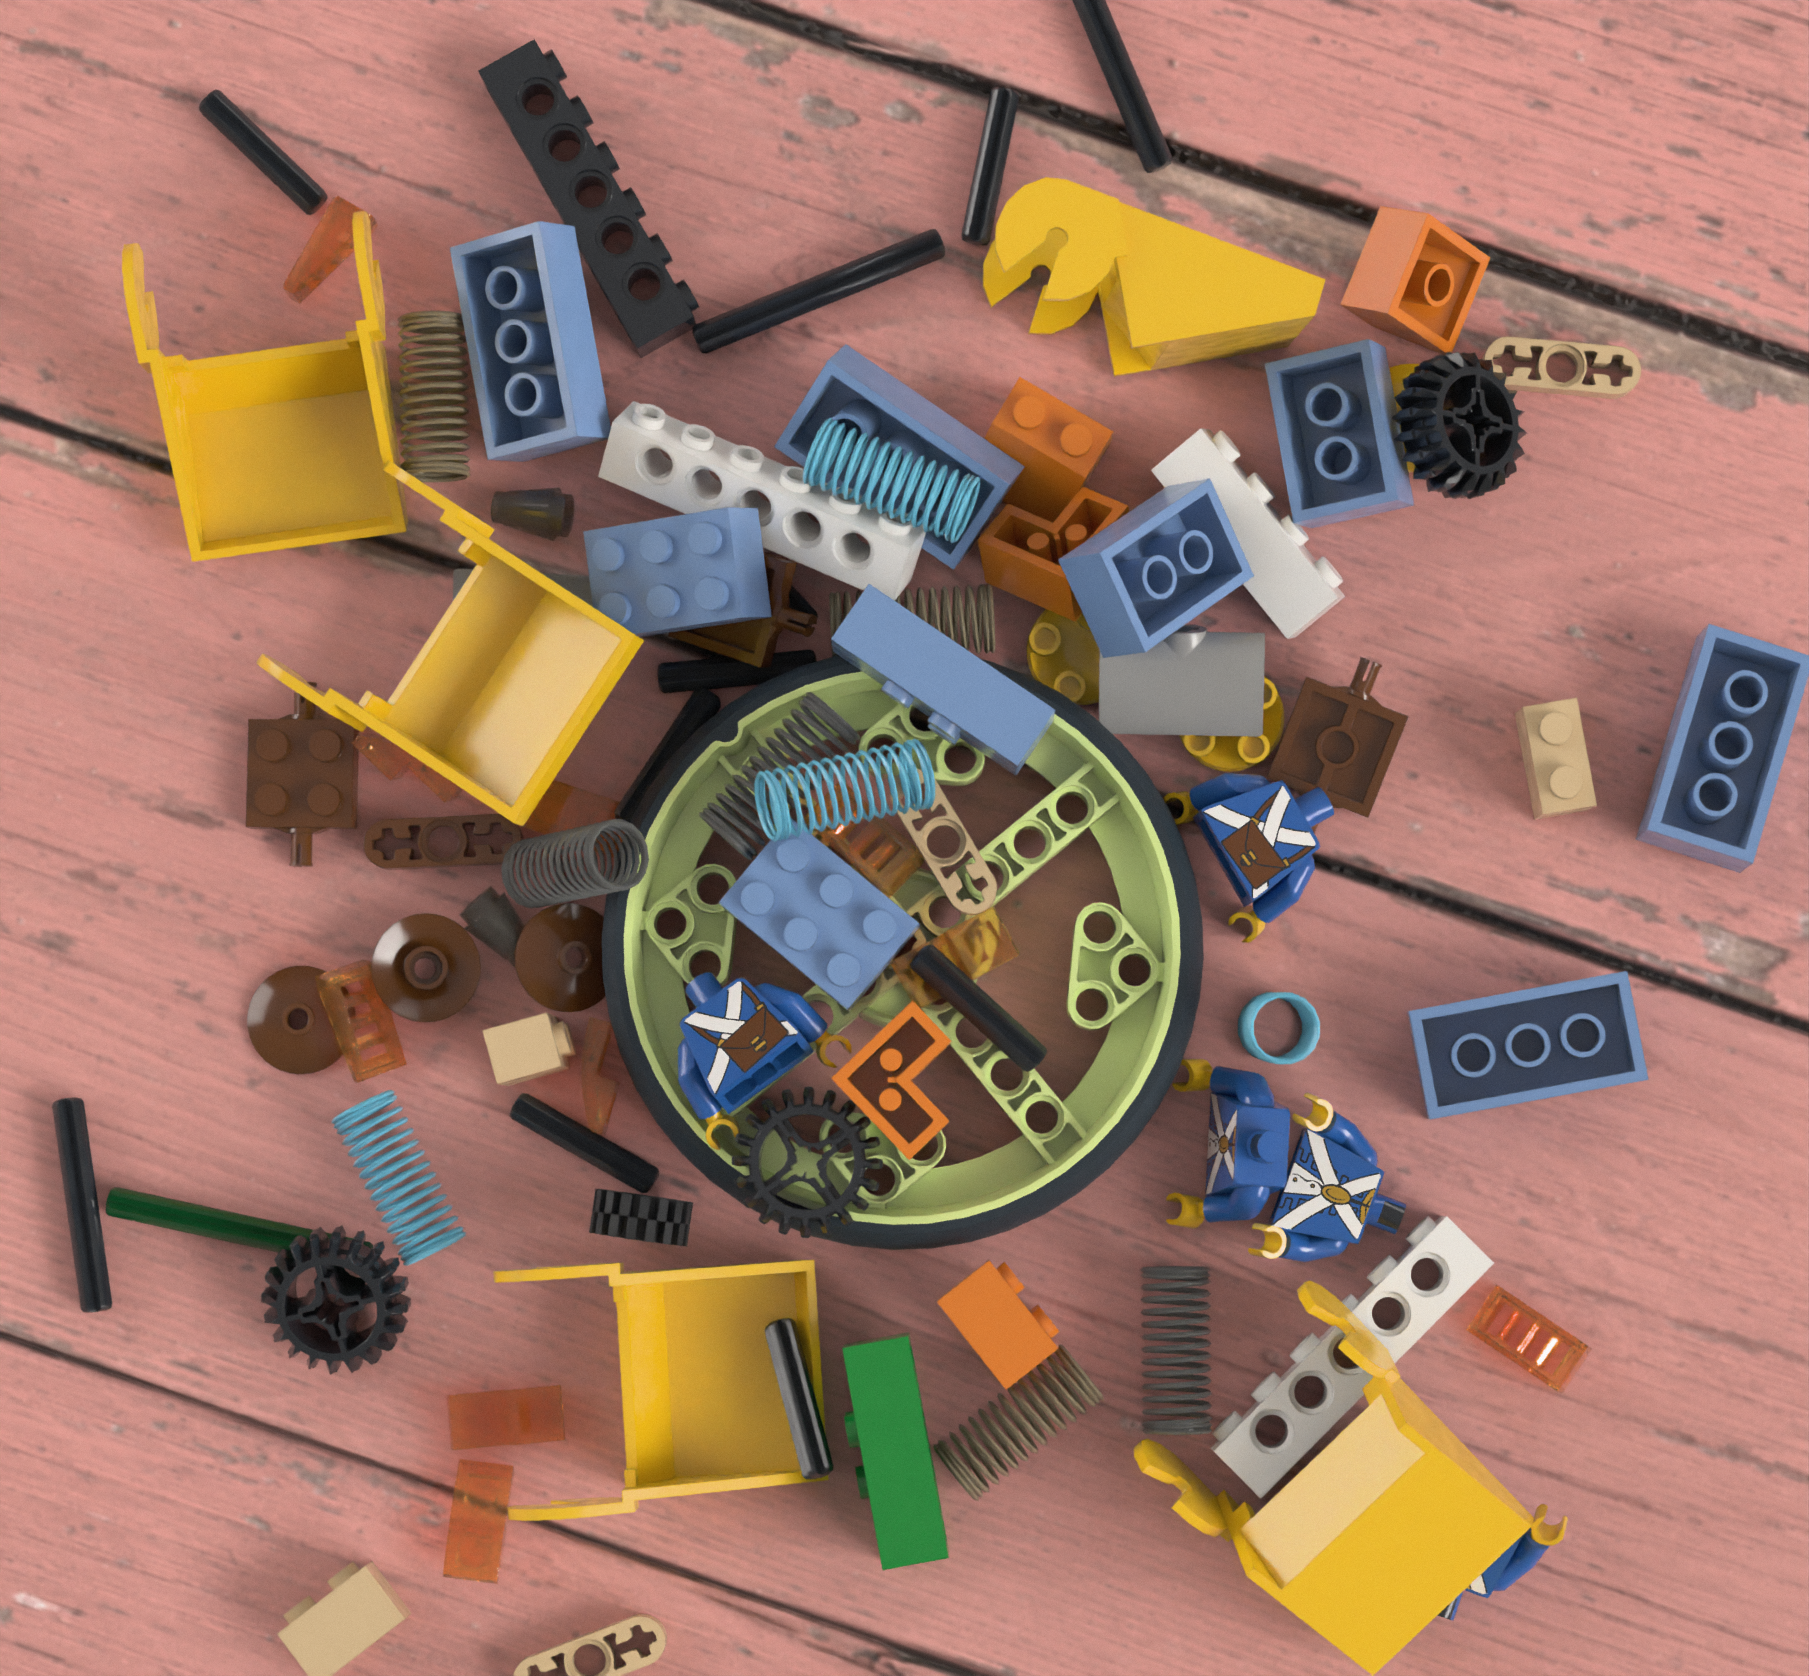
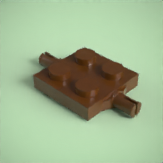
(756, 639)
(1339, 742)
(301, 776)

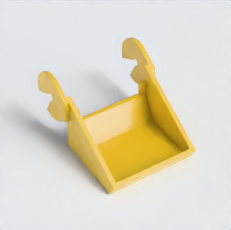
(1160, 285)
(280, 438)
(498, 680)
(697, 1378)
(1374, 1524)

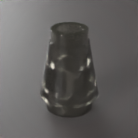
(535, 511)
(494, 922)

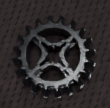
(1459, 425)
(768, 1189)
(342, 1339)

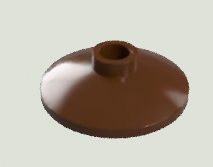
(542, 957)
(454, 960)
(269, 1025)

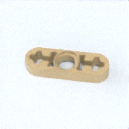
(1599, 383)
(953, 883)
(623, 1629)

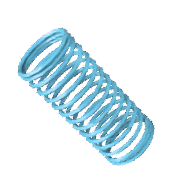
(826, 448)
(908, 777)
(1307, 1040)
(408, 1254)

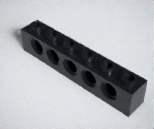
(511, 85)

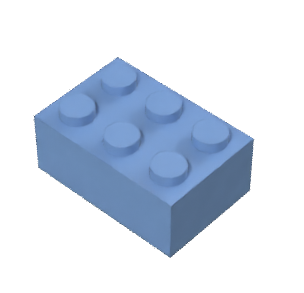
(1339, 434)
(1156, 568)
(680, 571)
(820, 915)

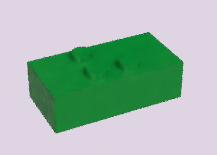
(894, 1451)

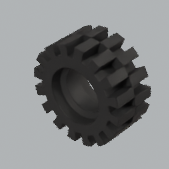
(641, 1217)

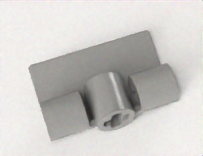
(1186, 686)

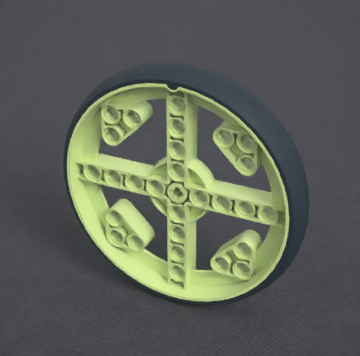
(1110, 1102)

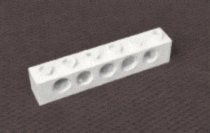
(686, 485)
(1459, 1267)

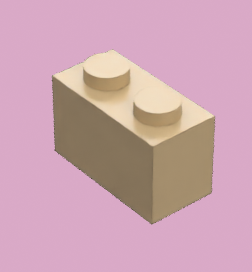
(1555, 758)
(529, 1048)
(344, 1622)

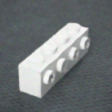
(1286, 576)

